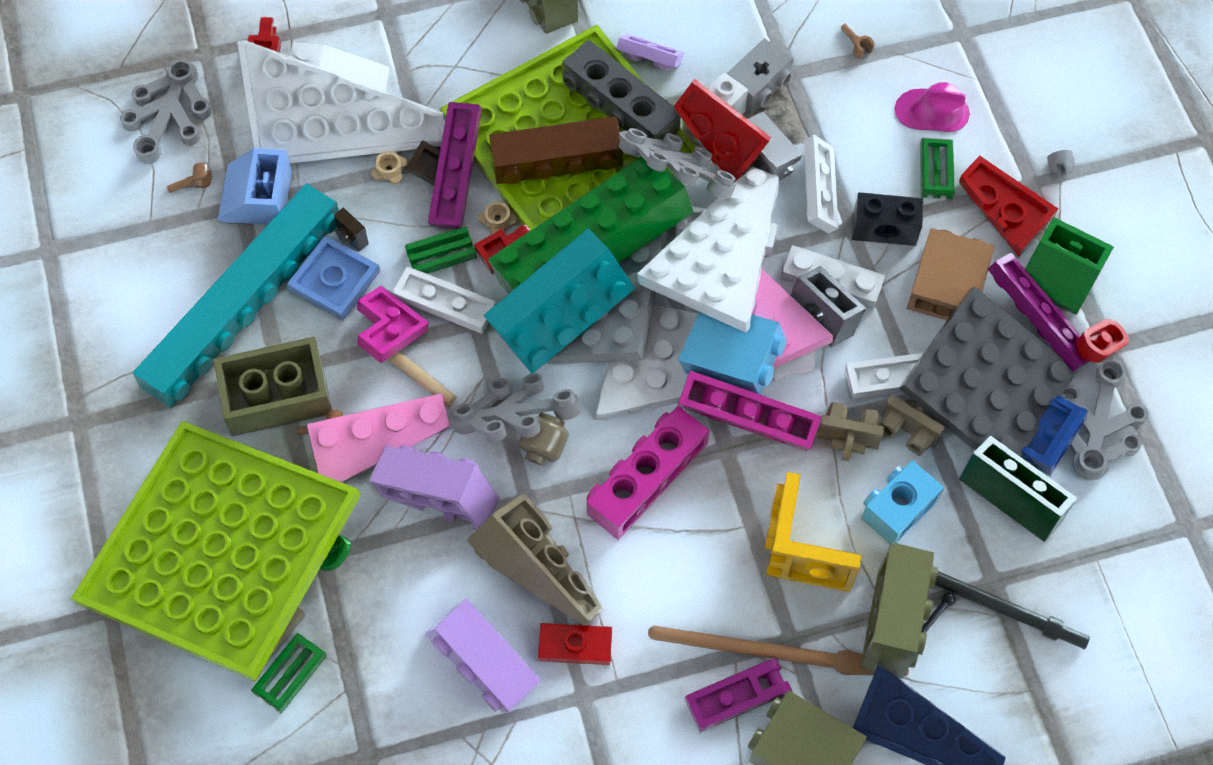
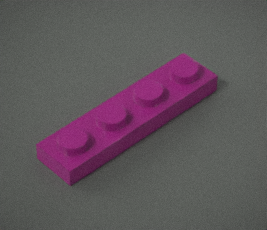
(455, 165)
(1038, 308)

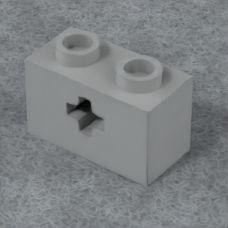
(762, 73)

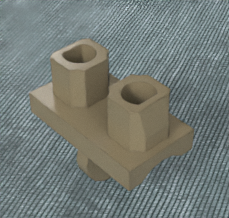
(913, 419)
(850, 434)

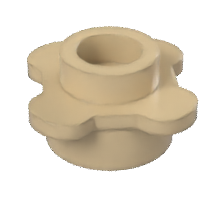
(387, 160)
(494, 210)

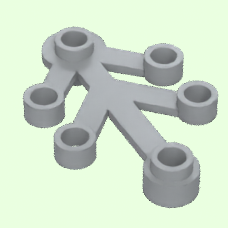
(165, 108)
(666, 153)
(472, 418)
(1100, 427)

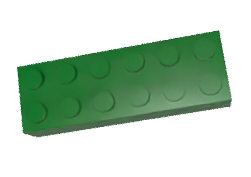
(620, 212)

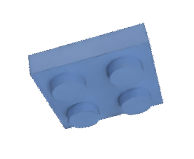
(333, 277)

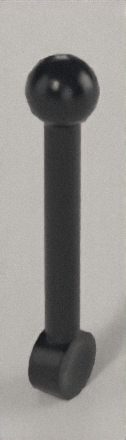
(948, 599)

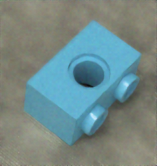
(895, 520)

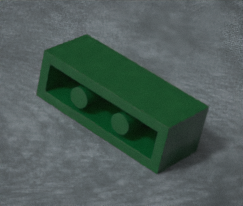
(1017, 488)

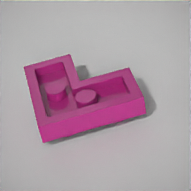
(393, 325)

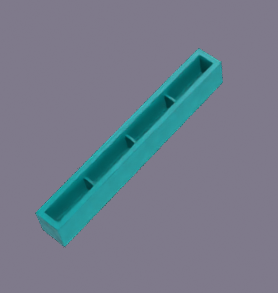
(236, 296)

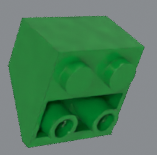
(1067, 264)

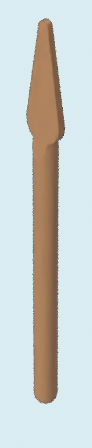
(844, 661)

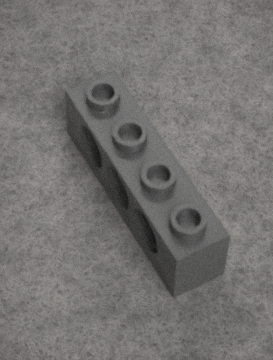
(615, 81)

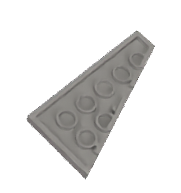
(624, 328)

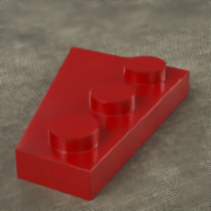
(721, 129)
(1007, 203)

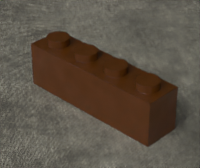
(556, 150)

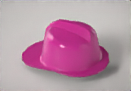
(936, 108)

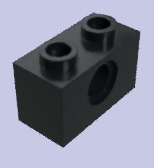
(887, 219)

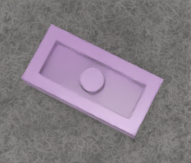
(638, 48)

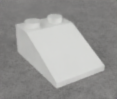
(342, 63)

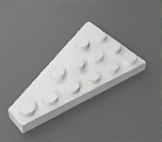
(327, 114)
(720, 254)
(659, 375)

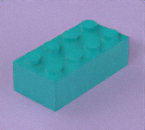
(560, 301)

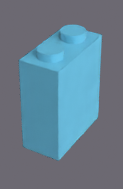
(732, 354)

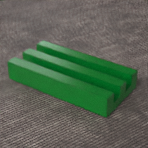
(936, 190)
(440, 246)
(297, 684)

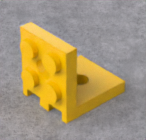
(799, 560)

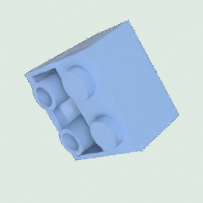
(256, 187)

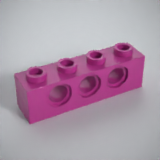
(749, 411)
(619, 514)

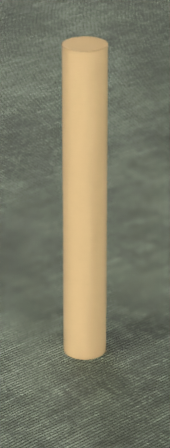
(422, 377)

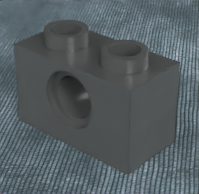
(829, 303)

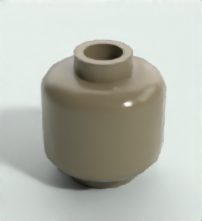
(548, 442)

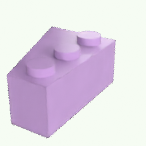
(436, 483)
(483, 656)

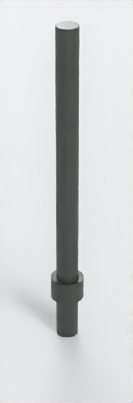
(1051, 627)

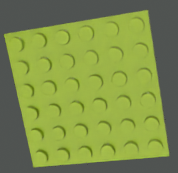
(534, 98)
(217, 549)

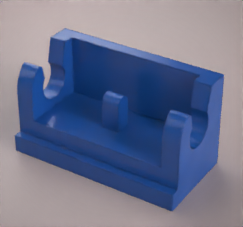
(1055, 434)

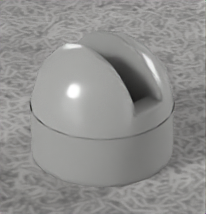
(1061, 161)

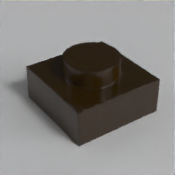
(424, 162)
(350, 230)

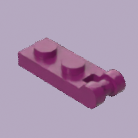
(736, 695)

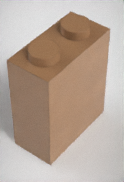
(947, 272)

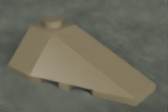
(521, 548)

